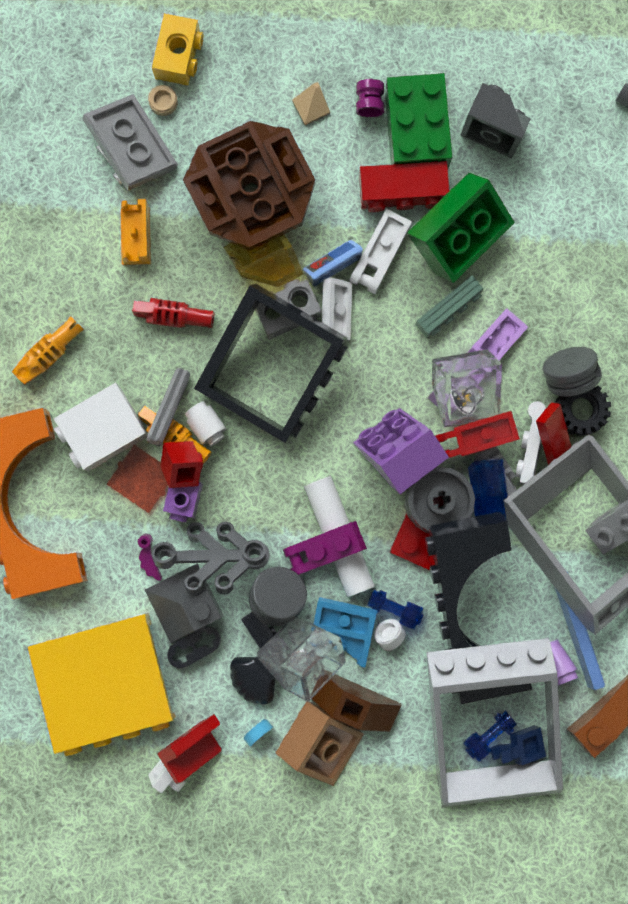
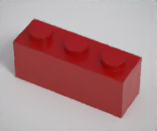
(403, 185)

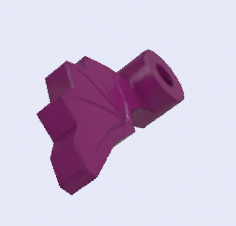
(145, 542)

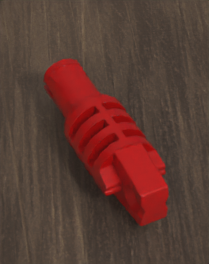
(172, 313)

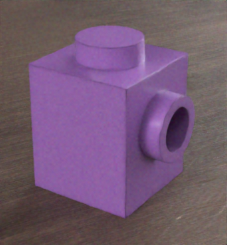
(182, 502)

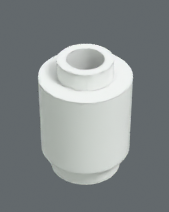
(205, 424)

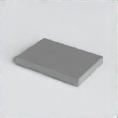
(130, 142)

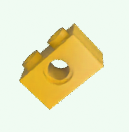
(173, 34)

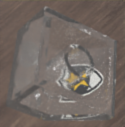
(467, 387)

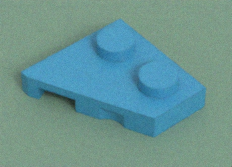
(349, 622)

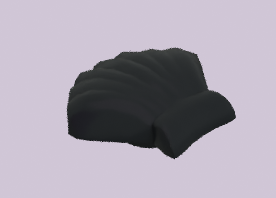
(252, 680)

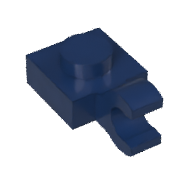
(524, 748)

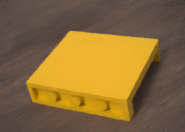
(101, 685)

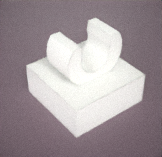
(161, 778)

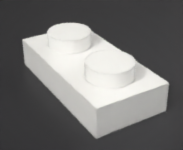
(337, 305)

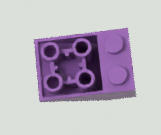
(401, 449)

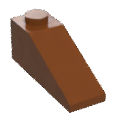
(603, 721)

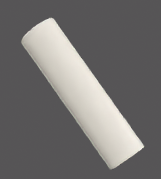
(331, 515)

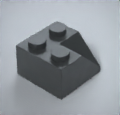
(495, 121)

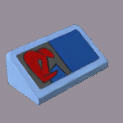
(333, 262)

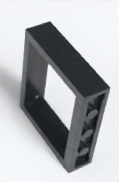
(231, 336)

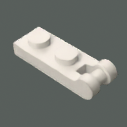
(381, 250)
(532, 443)

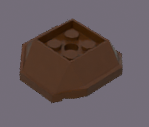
(246, 156)

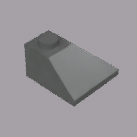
(180, 611)

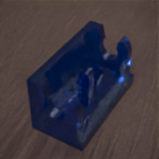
(489, 486)

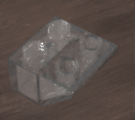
(302, 657)

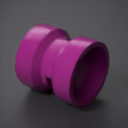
(370, 98)

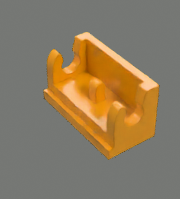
(135, 233)

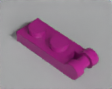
(326, 548)

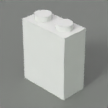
(100, 428)

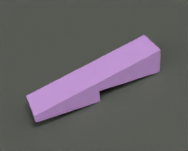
(497, 338)

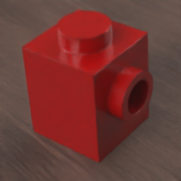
(181, 464)

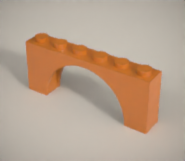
(27, 566)

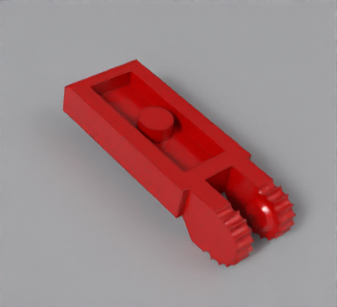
(482, 434)

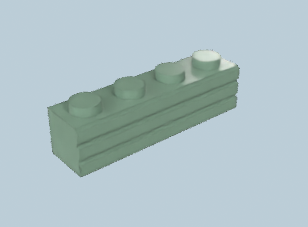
(449, 306)

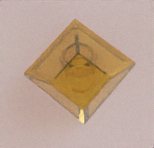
(268, 264)

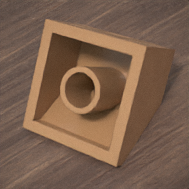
(319, 744)

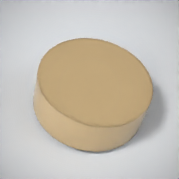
(163, 100)

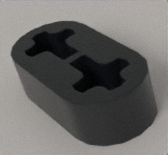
(190, 640)

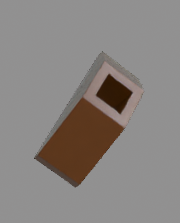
(357, 705)

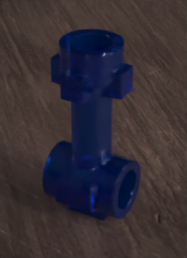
(410, 615)
(478, 746)

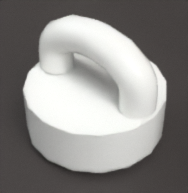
(389, 634)

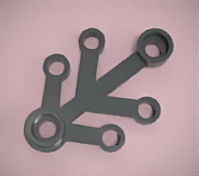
(214, 557)

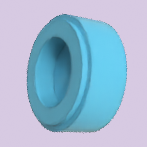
(257, 732)

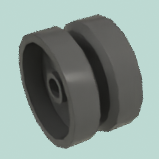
(451, 487)

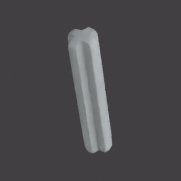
(168, 407)

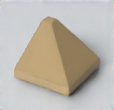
(311, 104)

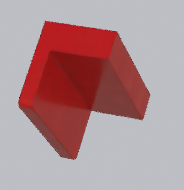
(191, 750)

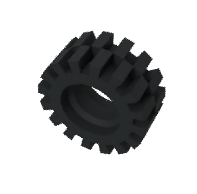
(598, 417)

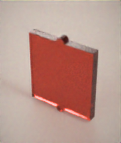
(139, 479)

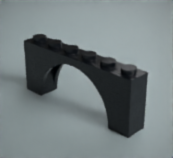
(457, 552)

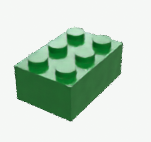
(418, 119)
(461, 227)

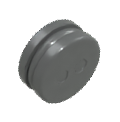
(572, 371)
(277, 596)

